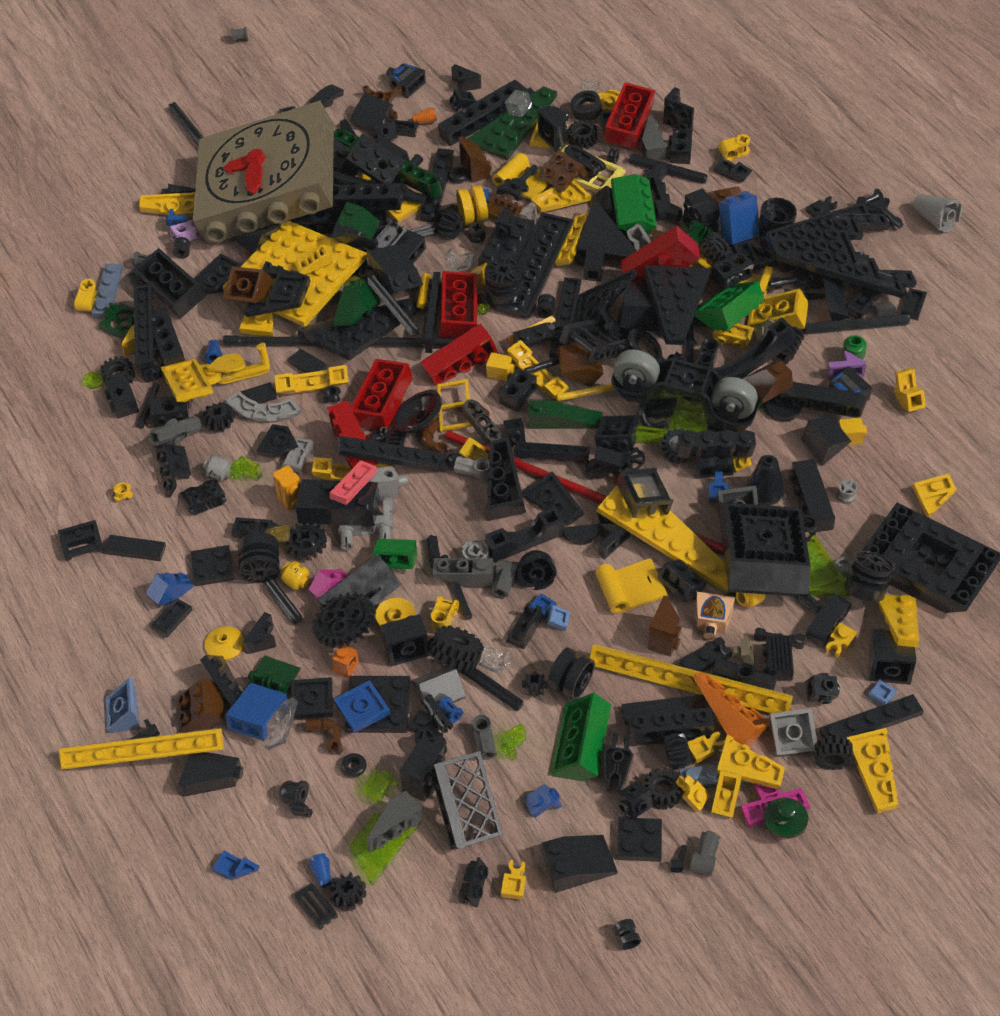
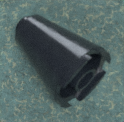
(767, 480)

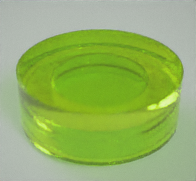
(93, 380)

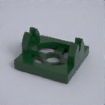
(111, 314)

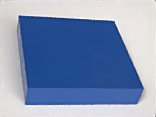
(361, 706)

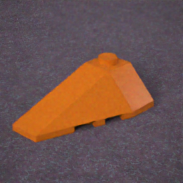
(737, 721)

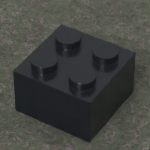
(405, 640)

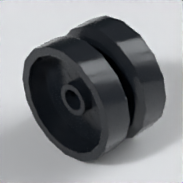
(571, 673)

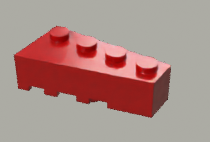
(459, 355)
(345, 424)

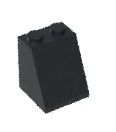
(889, 661)

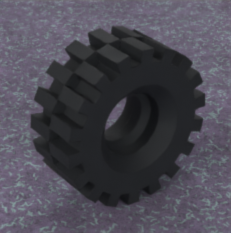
(456, 648)

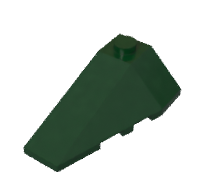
(354, 301)
(560, 415)

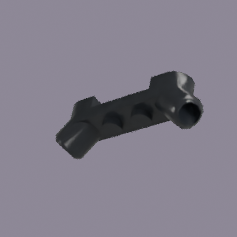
(663, 208)

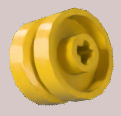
(472, 205)

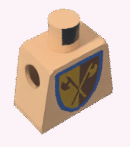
(713, 613)

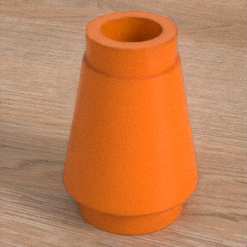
(425, 116)

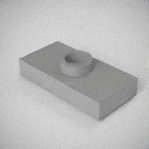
(297, 457)

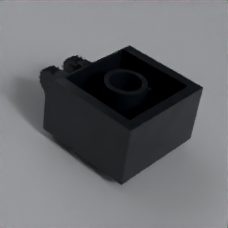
(415, 771)

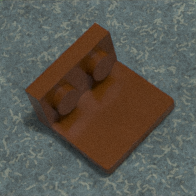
(562, 171)

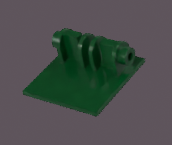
(697, 231)
(274, 674)

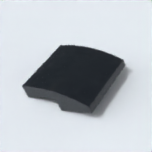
(370, 111)

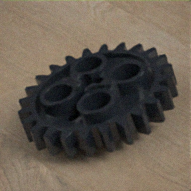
(344, 620)

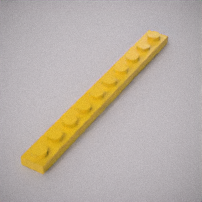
(682, 678)

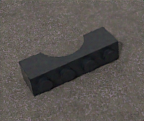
(545, 527)

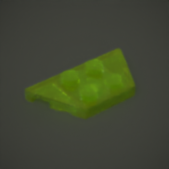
(824, 574)
(377, 861)

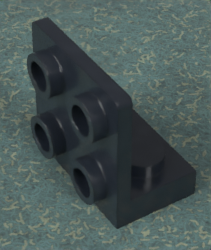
(677, 113)

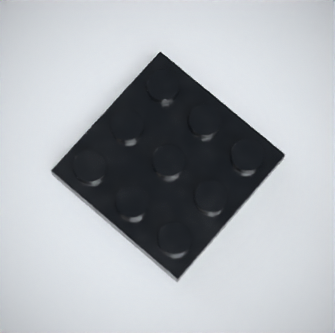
(395, 693)

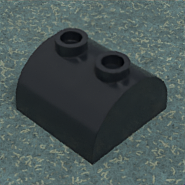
(553, 126)

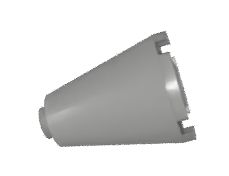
(939, 210)

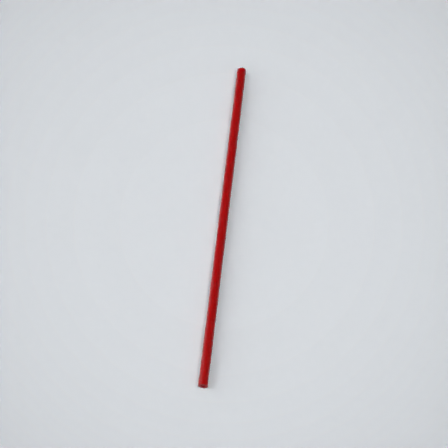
(569, 485)

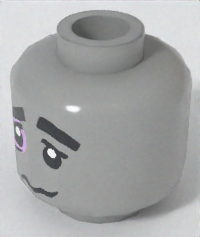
(217, 468)

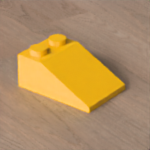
(788, 305)

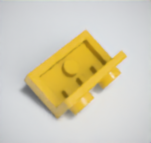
(738, 336)

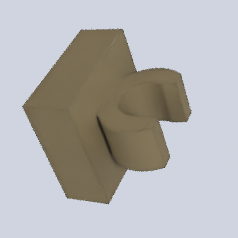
(744, 652)

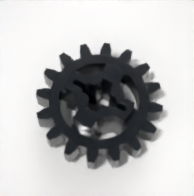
(306, 541)

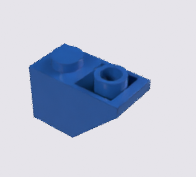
(168, 586)

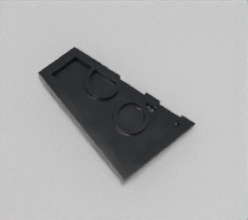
(551, 493)
(222, 676)

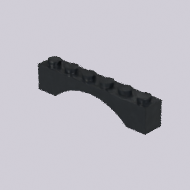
(773, 341)

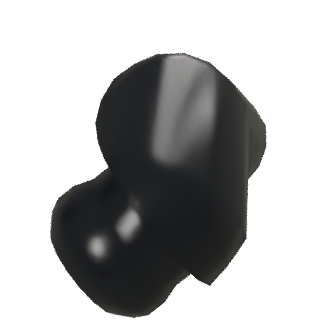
(378, 434)

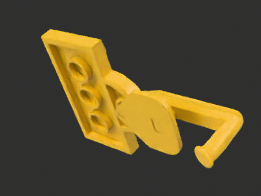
(192, 380)

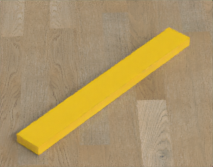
(141, 748)

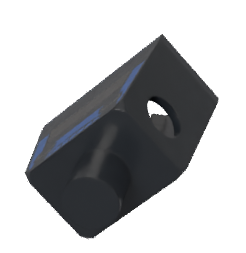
(407, 77)
(851, 381)

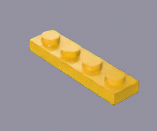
(571, 242)

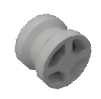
(843, 488)

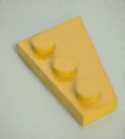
(258, 325)

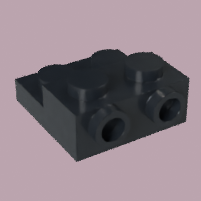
(617, 432)

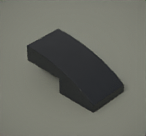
(327, 95)
(731, 171)

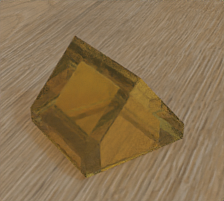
(281, 532)

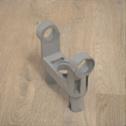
(383, 526)

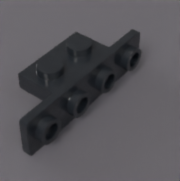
(172, 464)

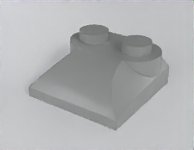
(793, 731)

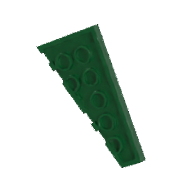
(508, 131)

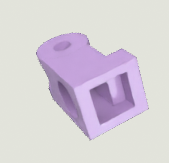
(185, 230)

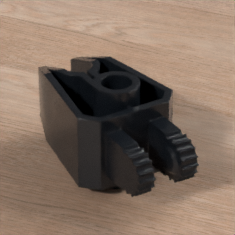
(617, 762)

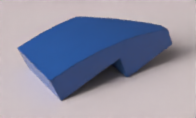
(233, 867)

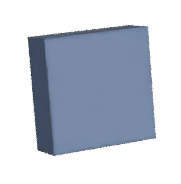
(558, 617)
(882, 693)

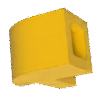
(907, 392)

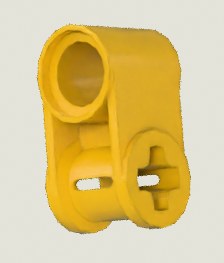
(734, 148)
(86, 296)
(443, 612)

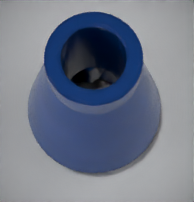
(213, 351)
(320, 868)

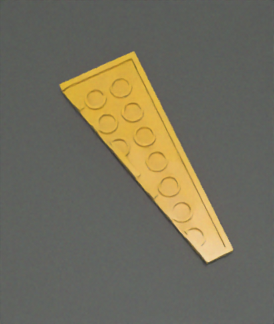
(668, 536)

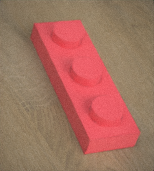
(353, 482)

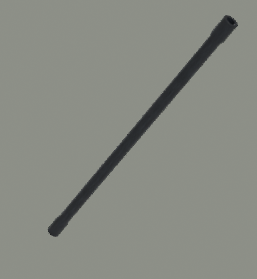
(236, 340)

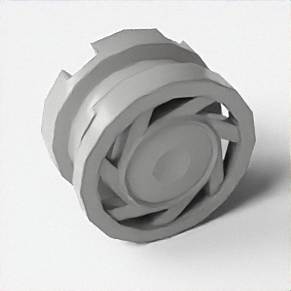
(475, 549)

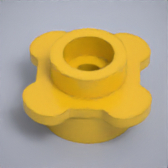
(122, 491)

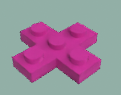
(754, 811)

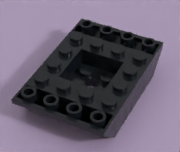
(958, 561)
(765, 564)

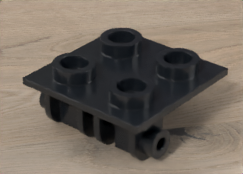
(201, 494)

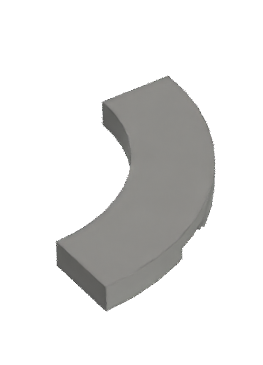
(262, 413)

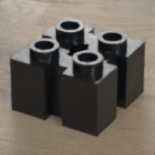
(700, 208)

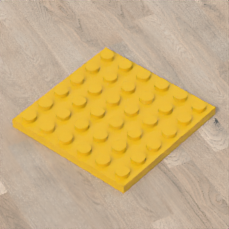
(293, 243)

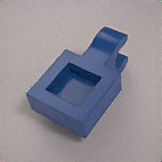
(716, 485)

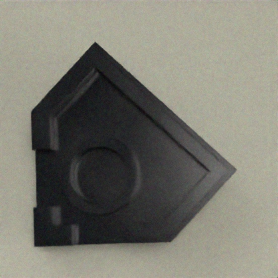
(277, 442)

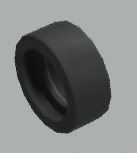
(582, 97)

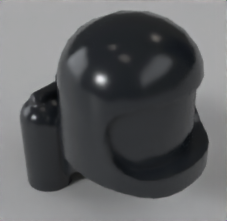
(295, 795)

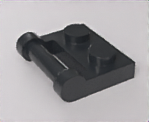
(79, 535)

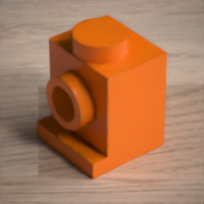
(342, 659)

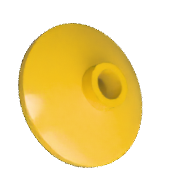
(393, 608)
(228, 648)

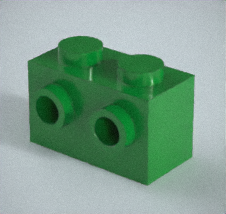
(397, 552)

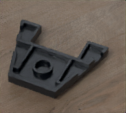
(285, 294)

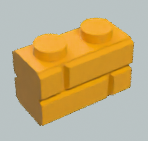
(287, 486)

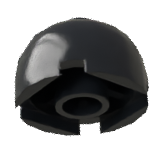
(536, 570)

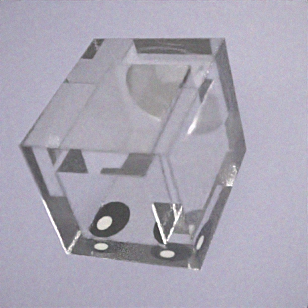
(518, 103)

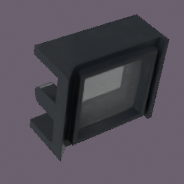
(644, 489)

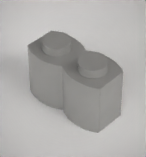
(638, 236)

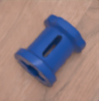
(451, 711)

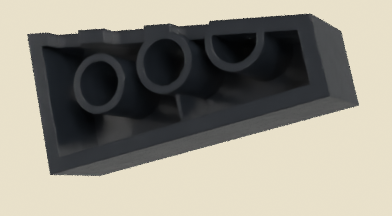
(504, 489)

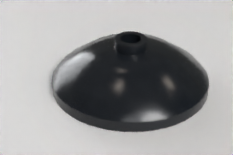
(418, 412)

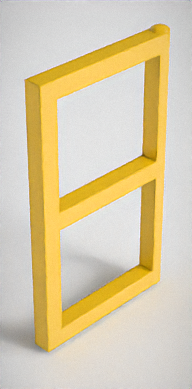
(453, 405)

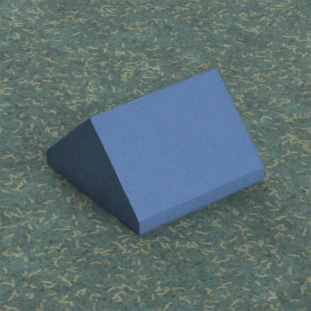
(122, 708)

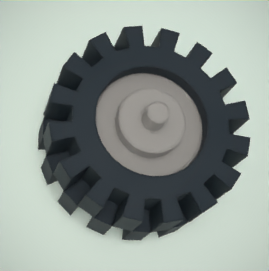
(669, 446)

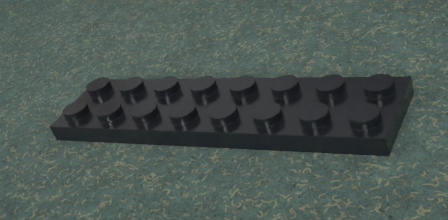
(538, 261)

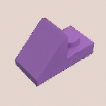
(849, 359)

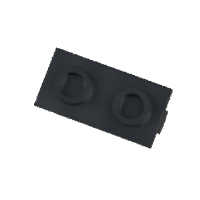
(475, 873)

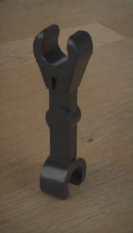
(761, 634)

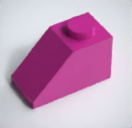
(326, 580)

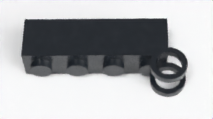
(410, 243)
(812, 497)

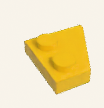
(934, 492)

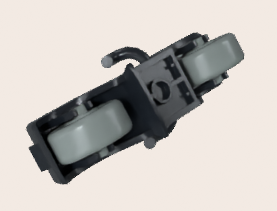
(725, 402)

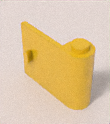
(515, 169)
(630, 585)

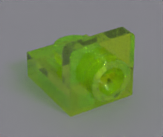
(247, 467)
(513, 739)
(378, 785)

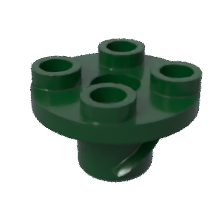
(786, 818)

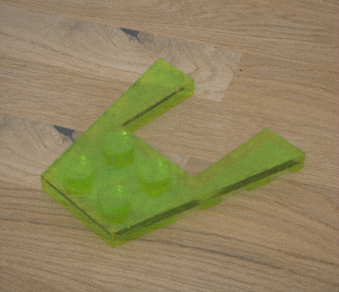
(686, 415)

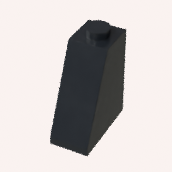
(209, 773)

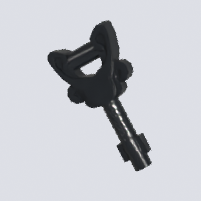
(517, 185)
(880, 206)
(799, 280)

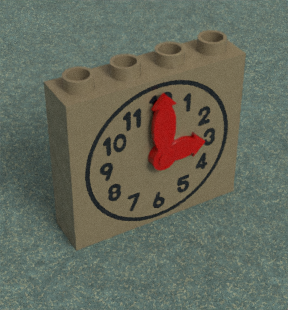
(264, 173)

